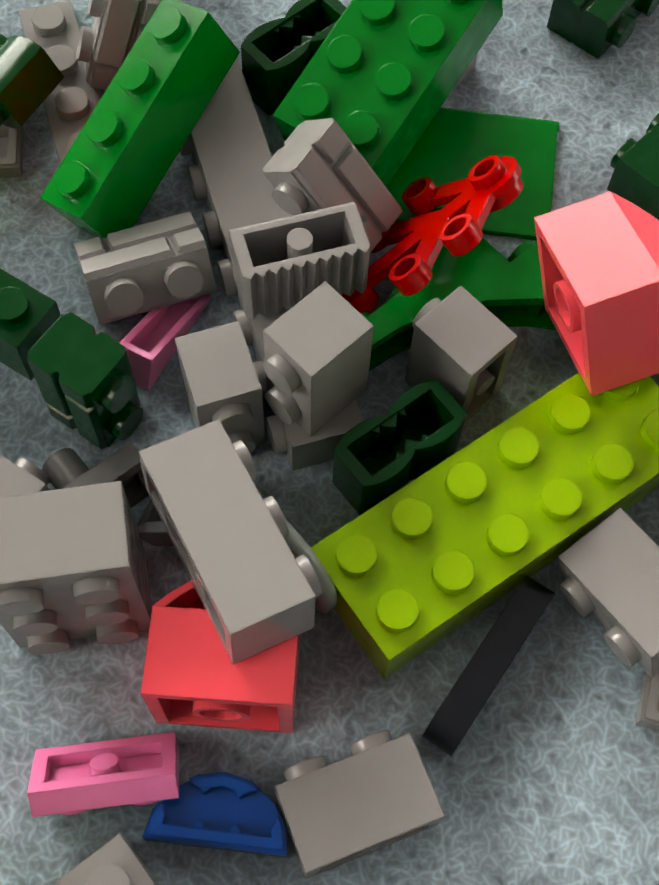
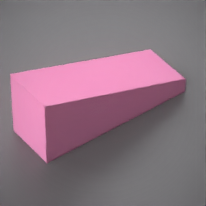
(153, 338)

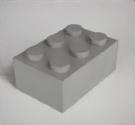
(72, 568)

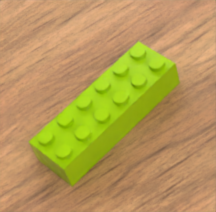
(491, 516)

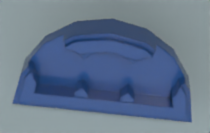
(219, 814)

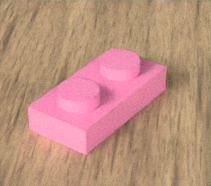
(104, 774)

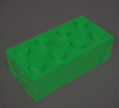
(388, 72)

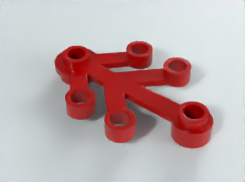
(458, 226)

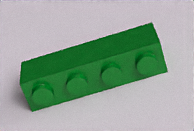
(142, 120)

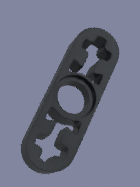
(488, 665)

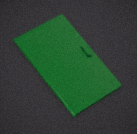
(461, 139)

